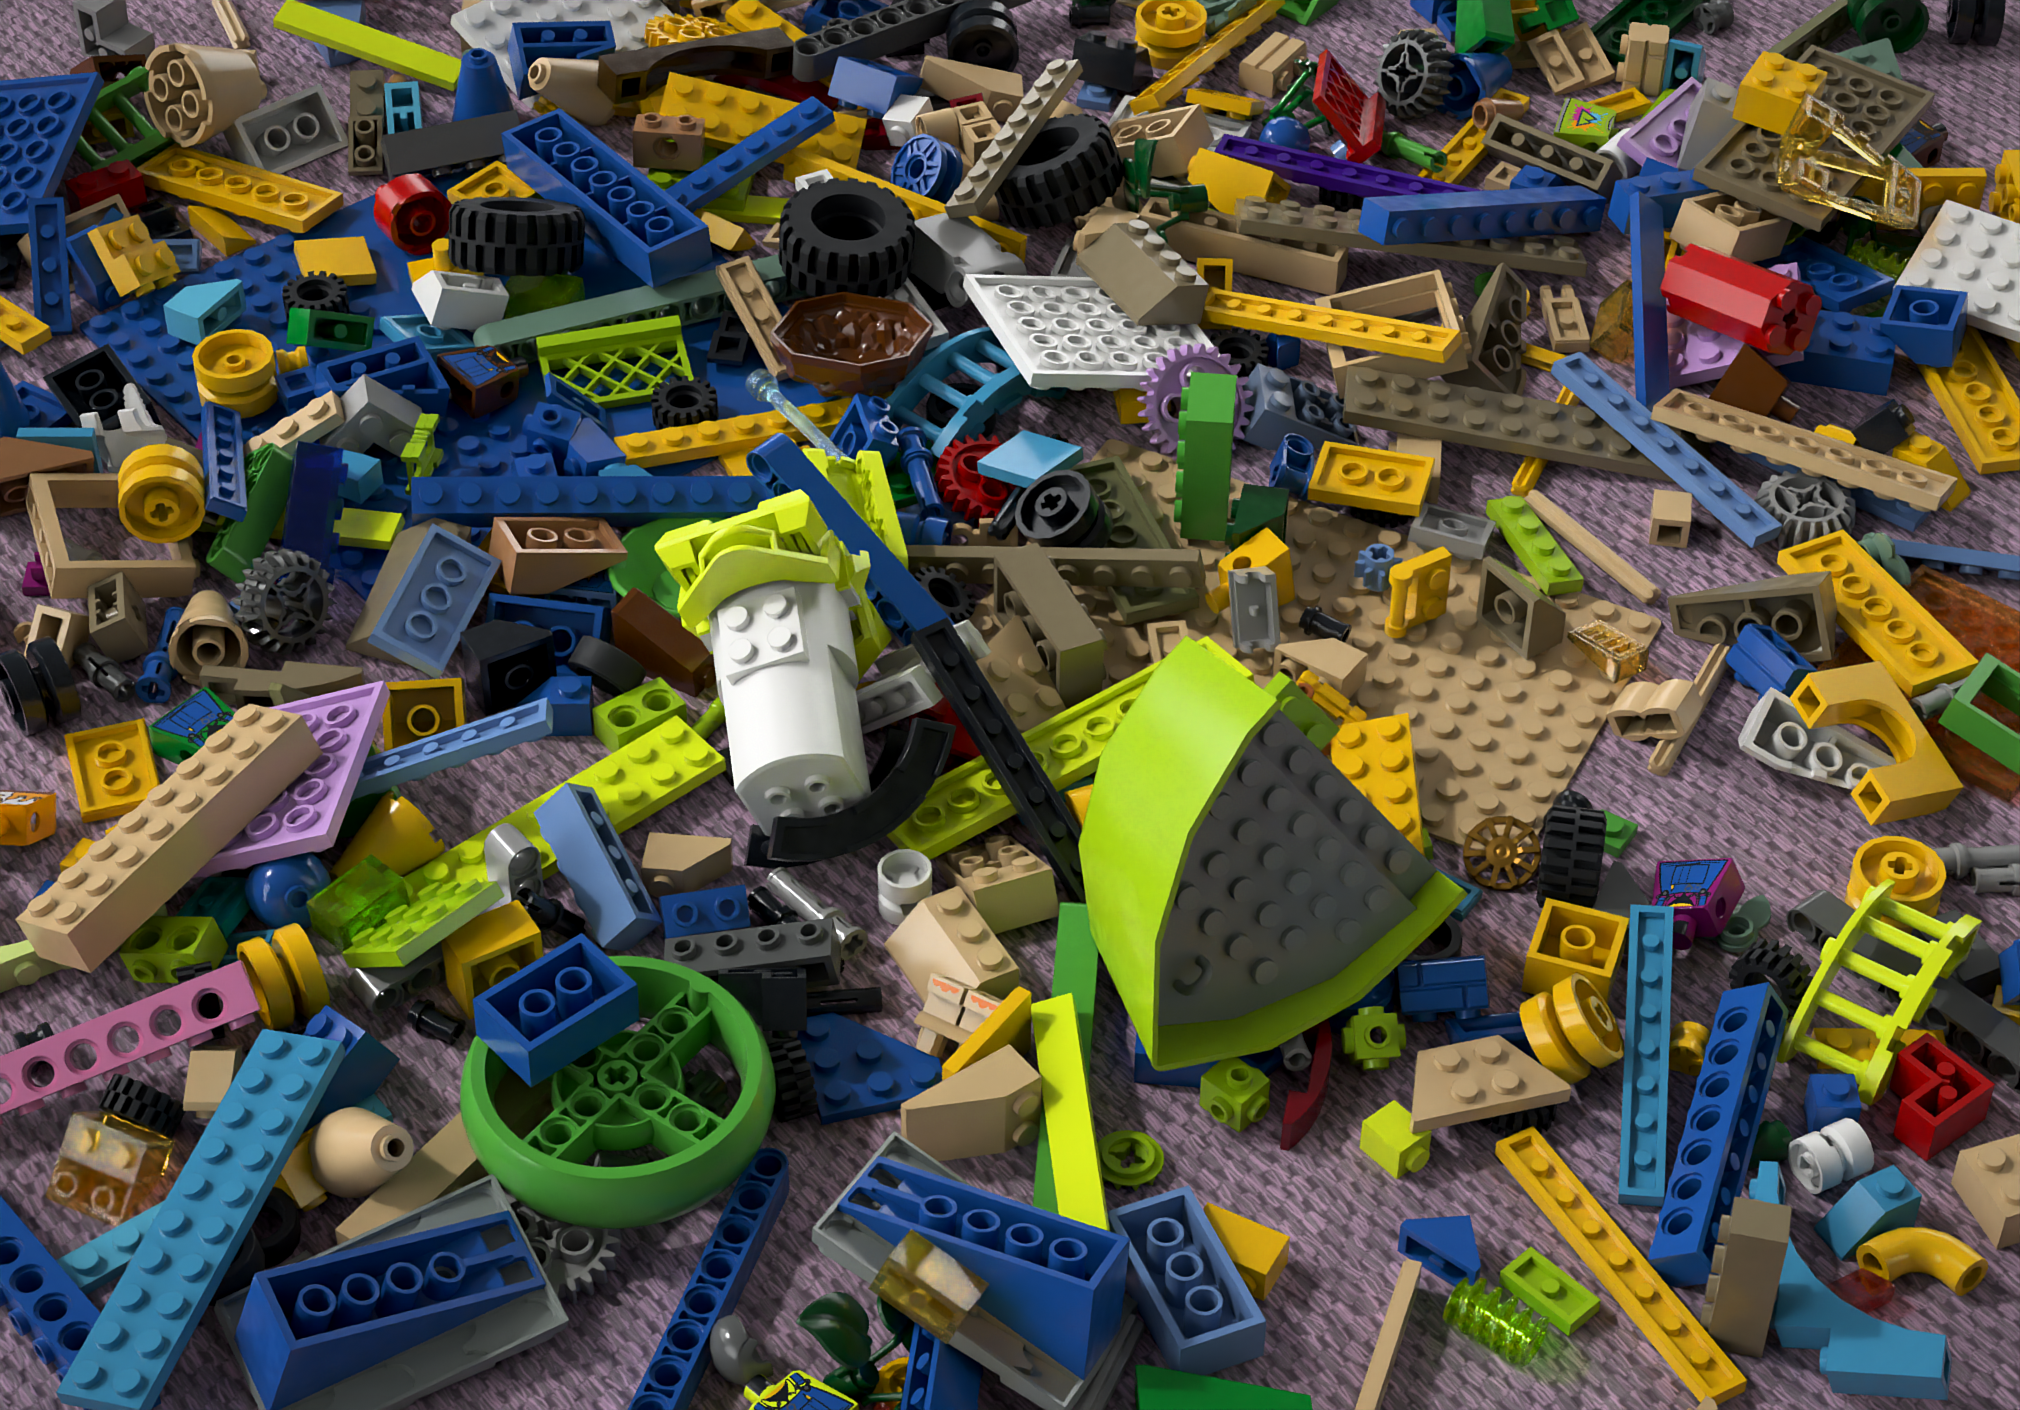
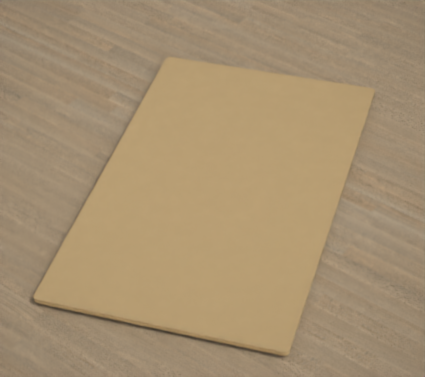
(1474, 743)

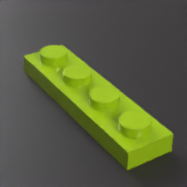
(1534, 545)

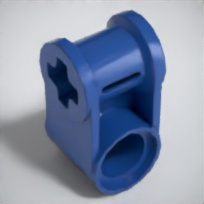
(1293, 465)

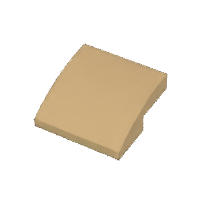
(1571, 59)

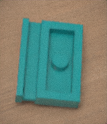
(221, 899)

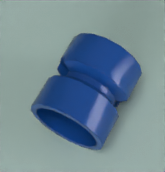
(928, 532)

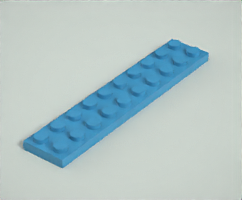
(201, 1224)

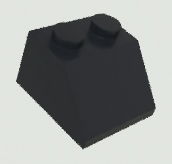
(1112, 62)
(506, 663)

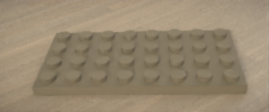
(1871, 102)

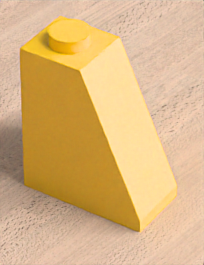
(1233, 179)

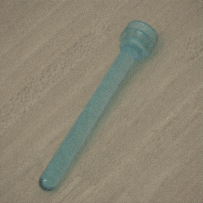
(765, 388)

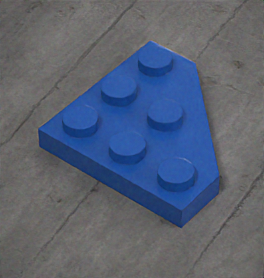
(862, 1069)

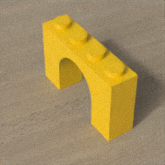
(1871, 699)

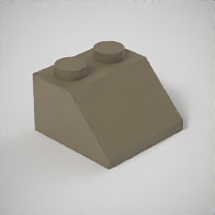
(1518, 610)

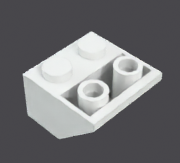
(460, 299)

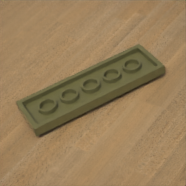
(1134, 529)

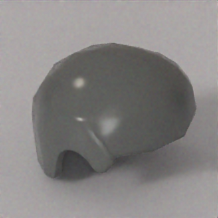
(735, 1352)

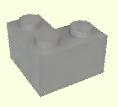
(106, 30)
(372, 417)

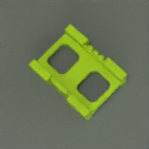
(416, 451)

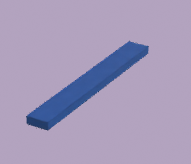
(1648, 303)

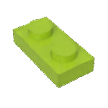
(1549, 1291)

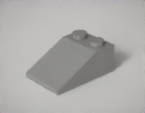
(1707, 122)

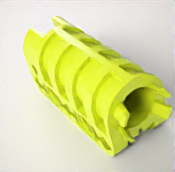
(867, 491)

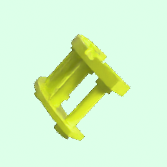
(1915, 991)

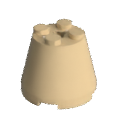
(200, 90)

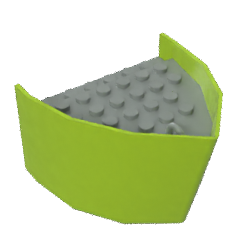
(1241, 867)

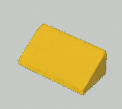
(219, 229)
(725, 233)

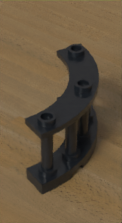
(898, 787)

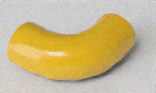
(1923, 1252)

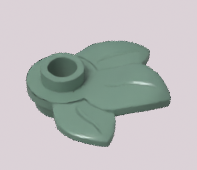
(1882, 550)
(1744, 925)

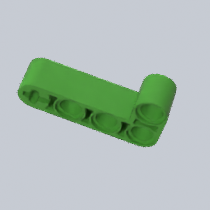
(266, 493)

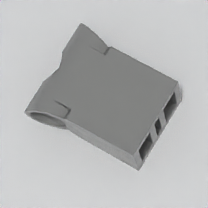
(956, 247)

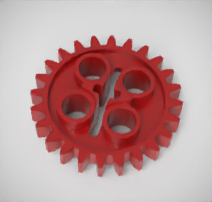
(963, 485)

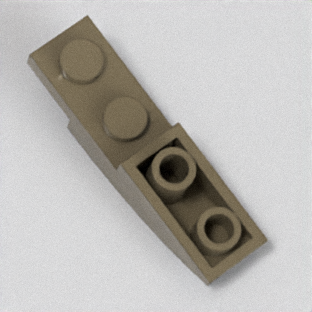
(366, 122)
(251, 686)

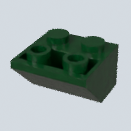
(1255, 511)

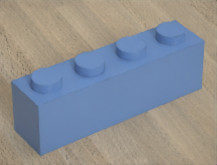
(597, 867)

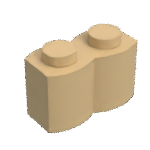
(1655, 710)

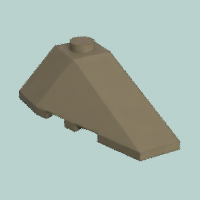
(1793, 605)

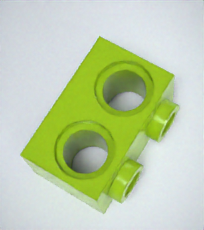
(636, 713)
(172, 943)

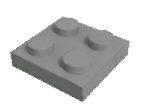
(1456, 531)

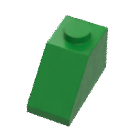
(330, 330)

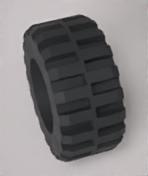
(1062, 173)
(516, 236)
(846, 239)

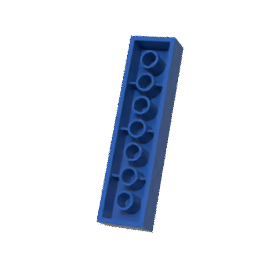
(619, 203)

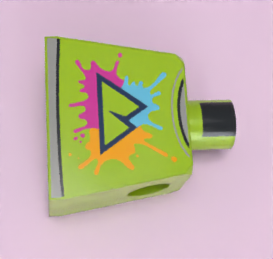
(1586, 124)

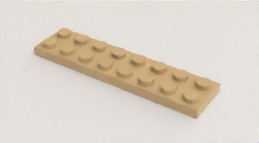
(1811, 451)

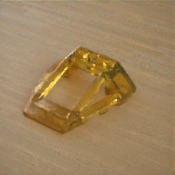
(1801, 176)

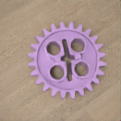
(1168, 385)

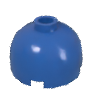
(282, 887)

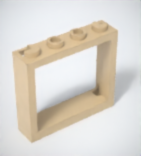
(1393, 300)
(71, 578)

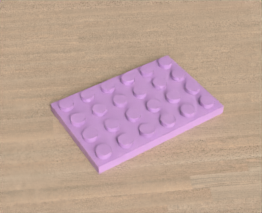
(315, 803)

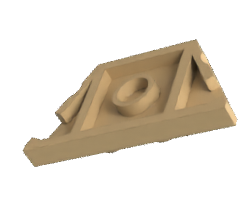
(1020, 677)
(1479, 1082)

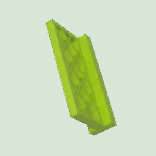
(610, 346)

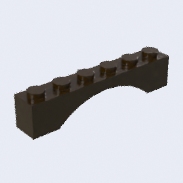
(639, 72)

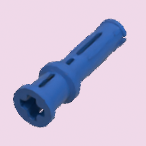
(917, 463)
(154, 660)

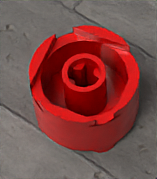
(412, 213)

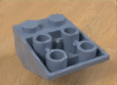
(1293, 406)

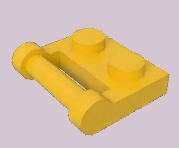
(1427, 586)

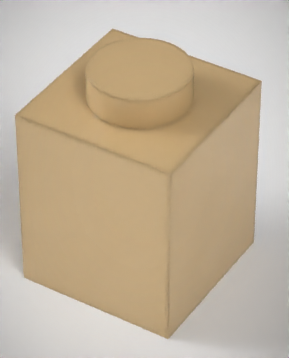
(1670, 518)

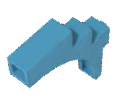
(1855, 1349)

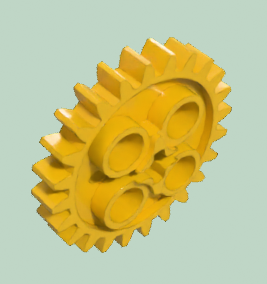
(684, 28)

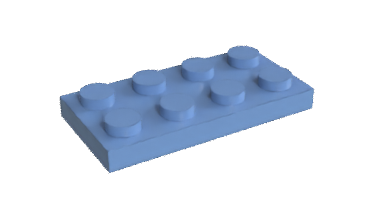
(434, 601)

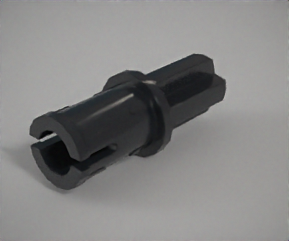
(551, 914)

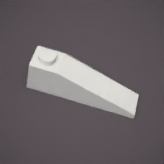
(1825, 754)

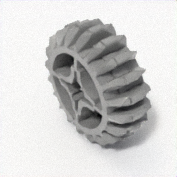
(1806, 506)

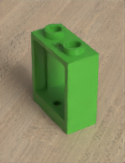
(1976, 726)

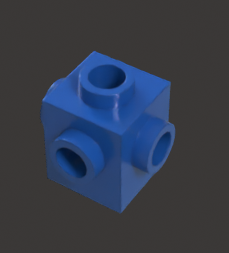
(550, 429)

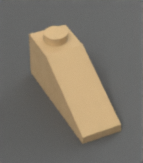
(957, 79)

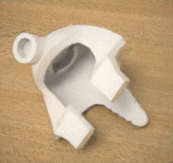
(136, 431)

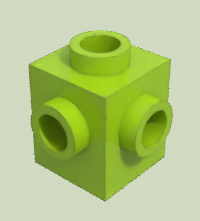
(1360, 1047)
(1235, 1093)

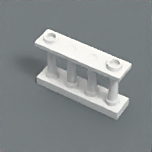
(907, 683)

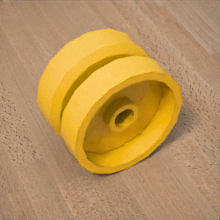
(1170, 30)
(236, 371)
(161, 493)
(1909, 863)
(285, 976)
(1572, 1029)

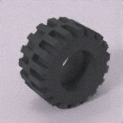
(1572, 855)

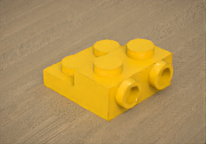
(132, 257)

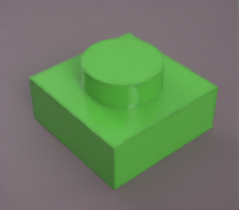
(1618, 834)

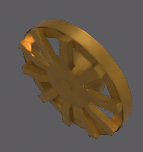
(1502, 853)

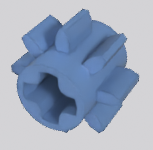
(1375, 566)

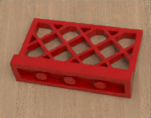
(1349, 109)

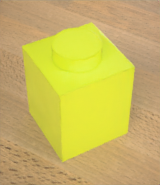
(1391, 1143)

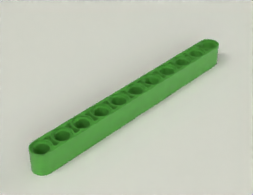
(1076, 974)

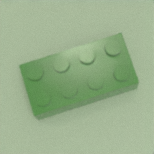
(1205, 455)

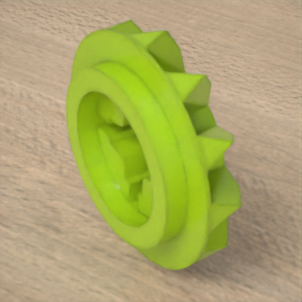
(1117, 1146)

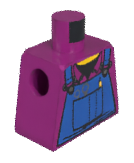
(1701, 894)

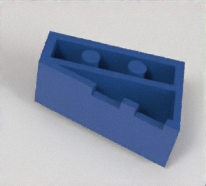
(399, 366)

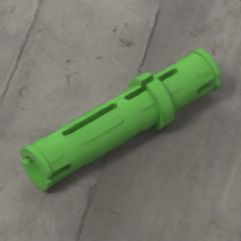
(1398, 146)

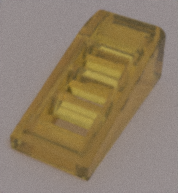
(1621, 661)

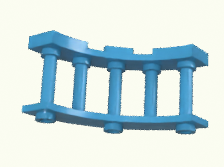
(996, 395)

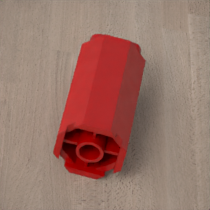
(1741, 300)

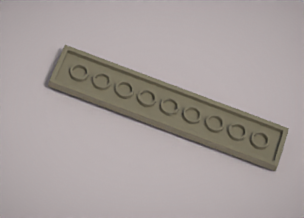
(1337, 228)
(1495, 421)

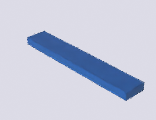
(223, 461)

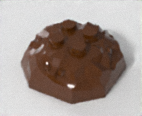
(851, 343)

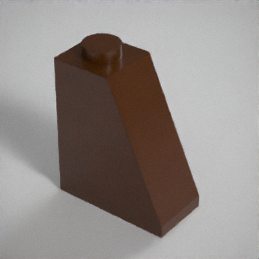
(662, 644)

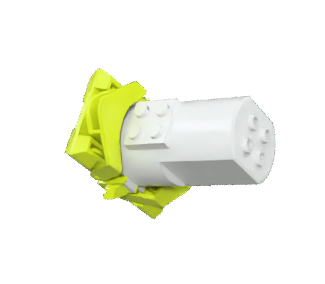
(788, 648)

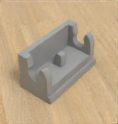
(1254, 609)

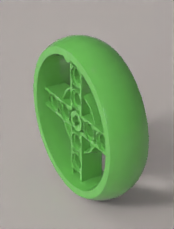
(631, 1097)

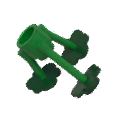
(1301, 96)

